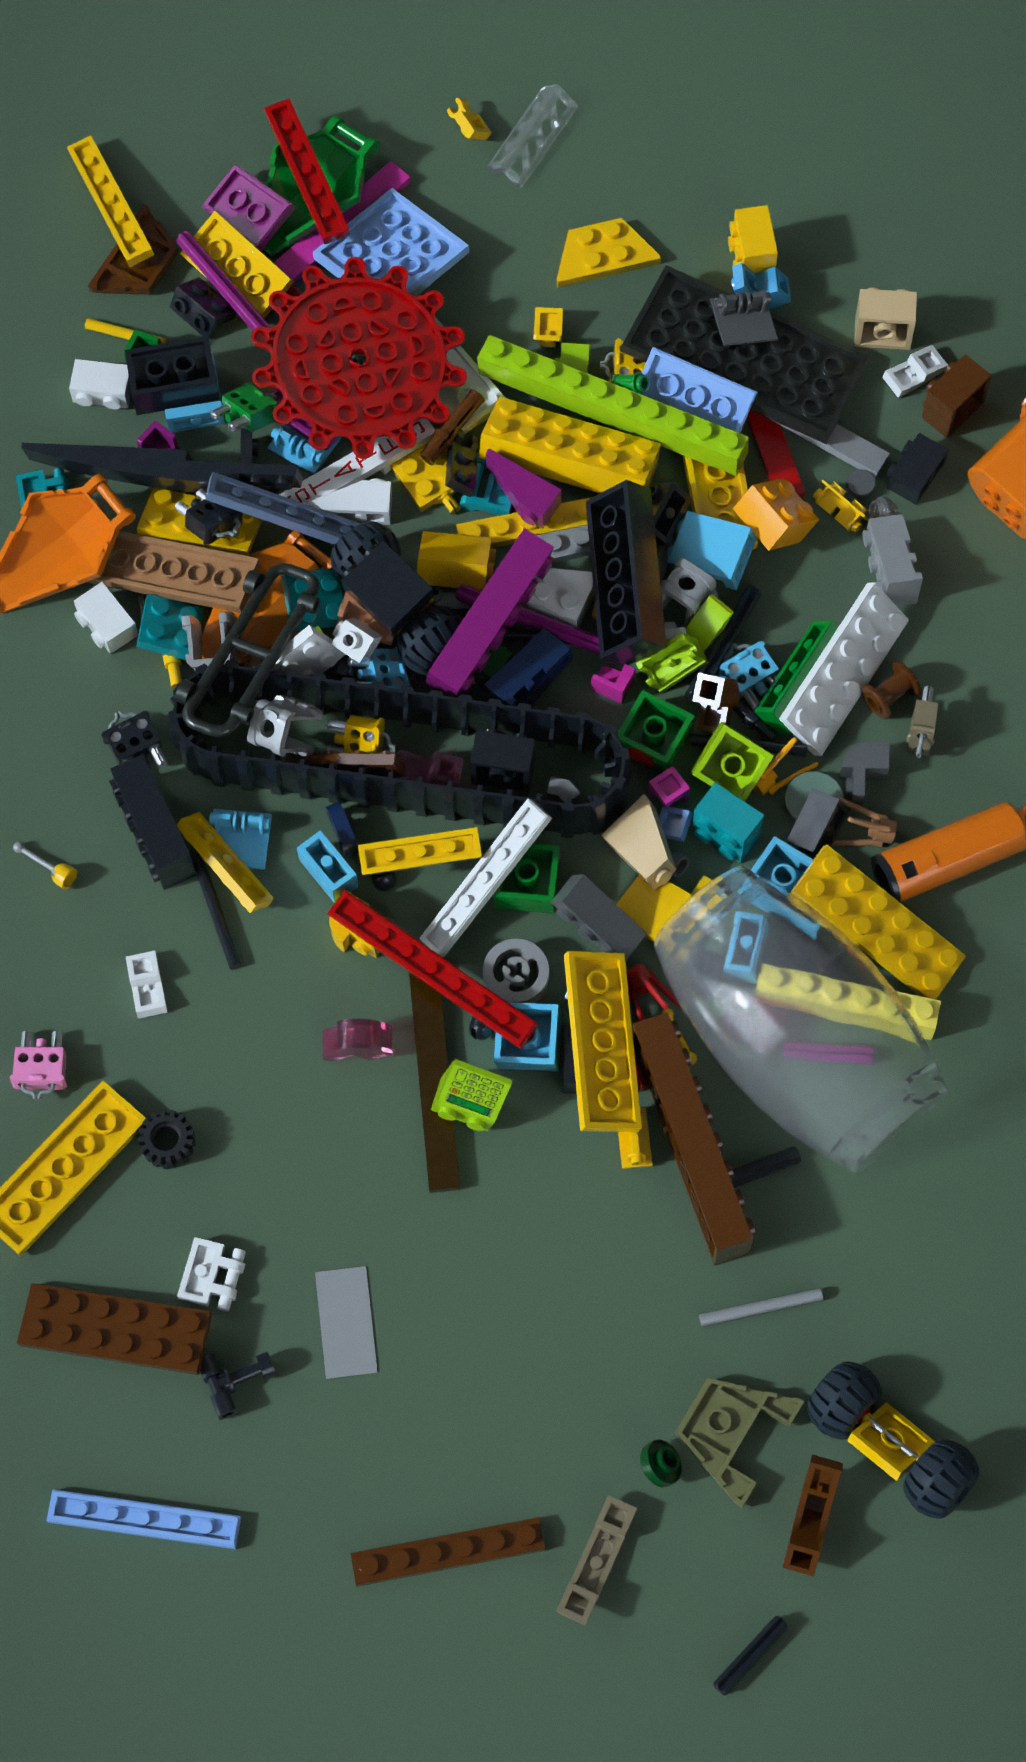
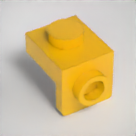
(548, 326)

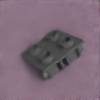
(744, 318)

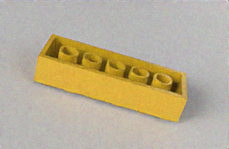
(567, 447)

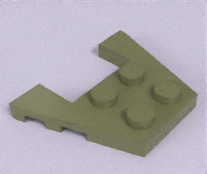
(719, 1424)

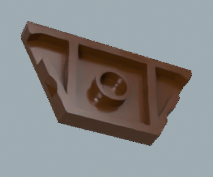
(142, 278)

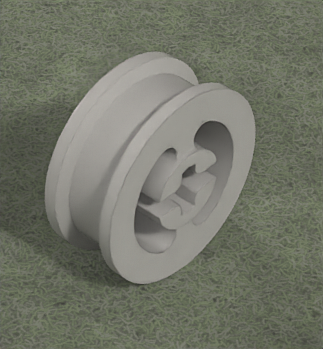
(523, 955)

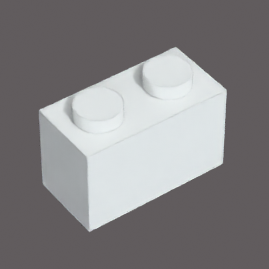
(100, 384)
(105, 618)

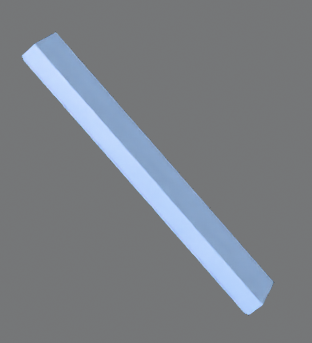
(144, 1519)

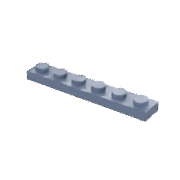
(277, 509)

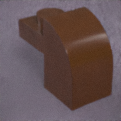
(717, 697)

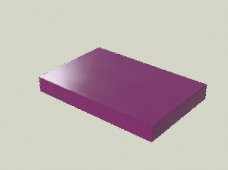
(249, 206)

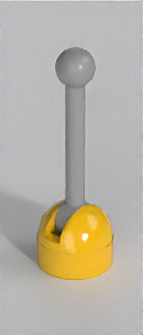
(62, 874)

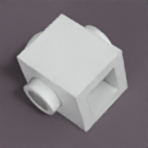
(355, 639)

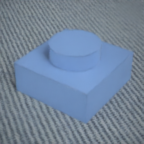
(675, 822)

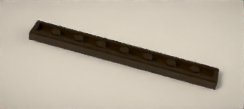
(432, 1064)

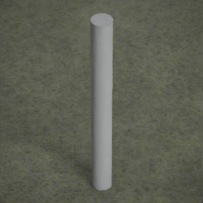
(760, 1307)

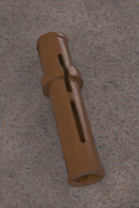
(444, 436)

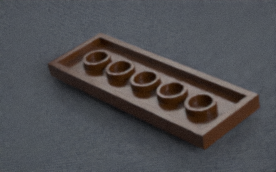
(115, 1329)

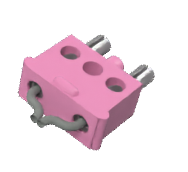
(36, 1068)

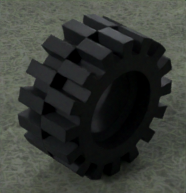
(166, 1121)

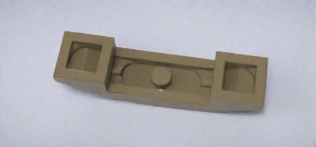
(597, 1560)

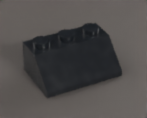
(172, 375)

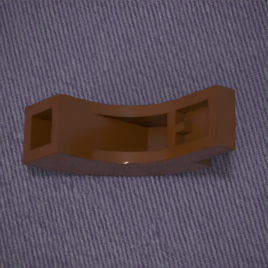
(812, 1515)

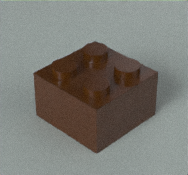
(955, 395)

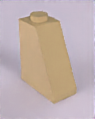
(642, 842)

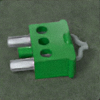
(246, 408)

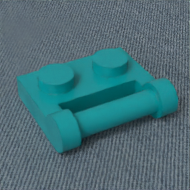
(494, 498)

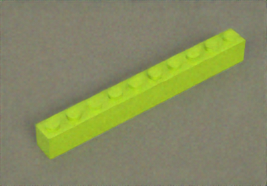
(613, 405)

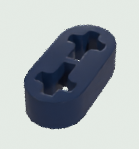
(342, 829)

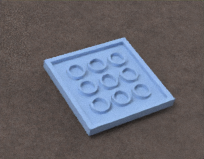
(393, 235)

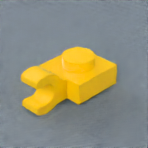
(471, 123)

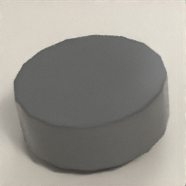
(860, 484)

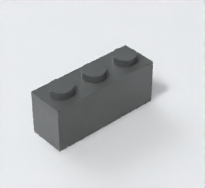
(597, 917)

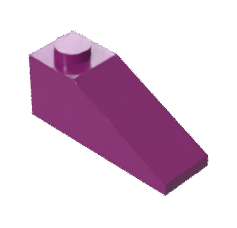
(528, 493)

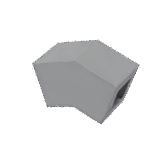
(561, 789)

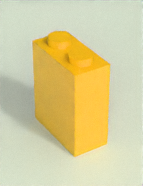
(455, 560)

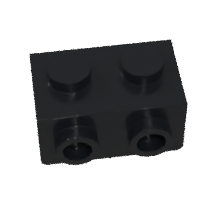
(201, 306)

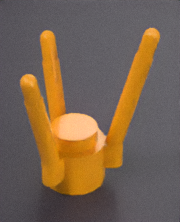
(767, 780)

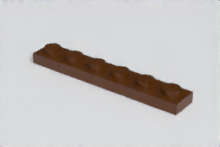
(447, 1552)

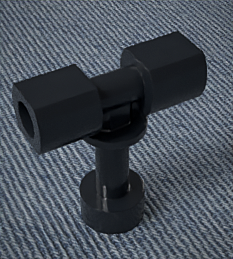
(223, 1384)

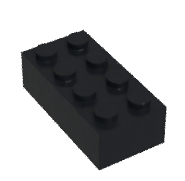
(151, 822)

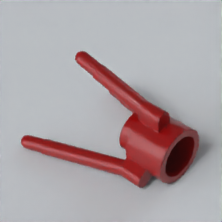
(643, 981)

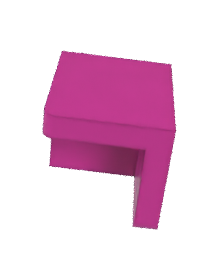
(613, 683)
(669, 787)

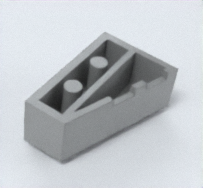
(892, 559)

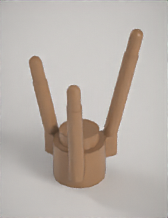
(879, 828)

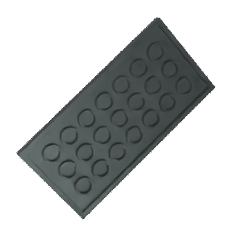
(798, 378)

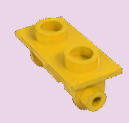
(849, 514)
(635, 1146)

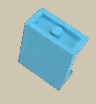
(194, 415)
(713, 546)

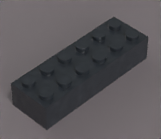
(625, 574)

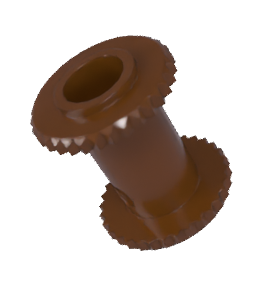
(891, 690)

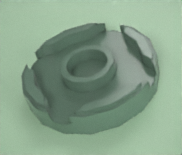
(801, 786)

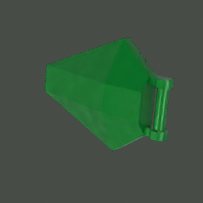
(342, 168)

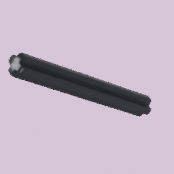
(728, 635)

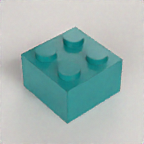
(727, 823)

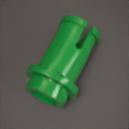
(637, 382)

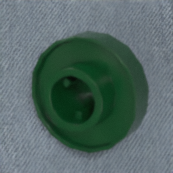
(661, 1463)

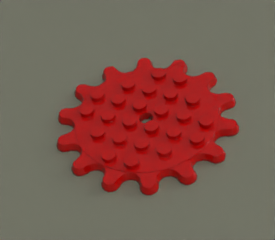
(368, 317)

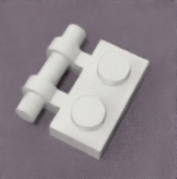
(202, 1271)

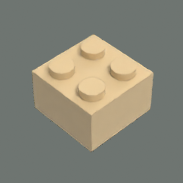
(885, 318)

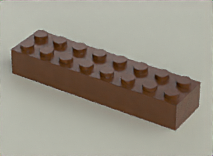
(692, 1139)

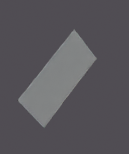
(346, 1322)

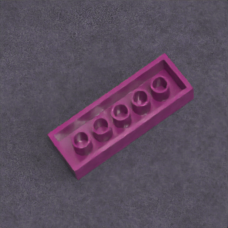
(491, 612)

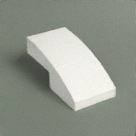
(915, 372)
(146, 984)

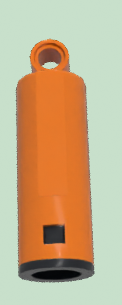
(951, 851)

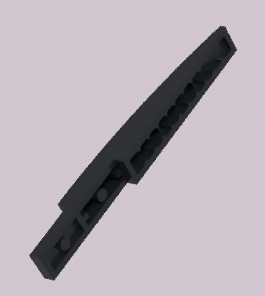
(158, 467)

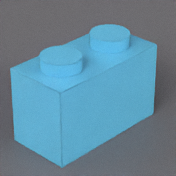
(327, 866)

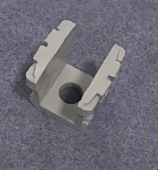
(693, 598)
(194, 633)
(281, 713)

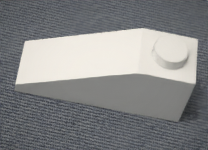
(359, 501)

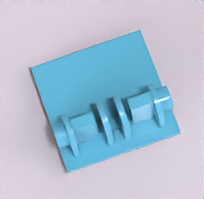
(297, 449)
(245, 834)

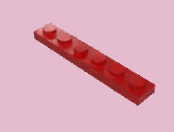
(307, 171)

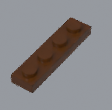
(376, 764)

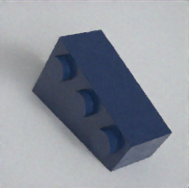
(530, 670)

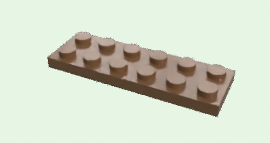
(178, 571)

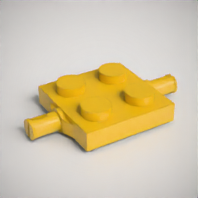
(424, 481)

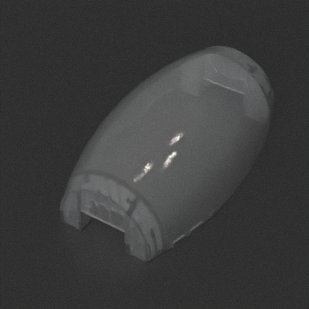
(798, 1017)

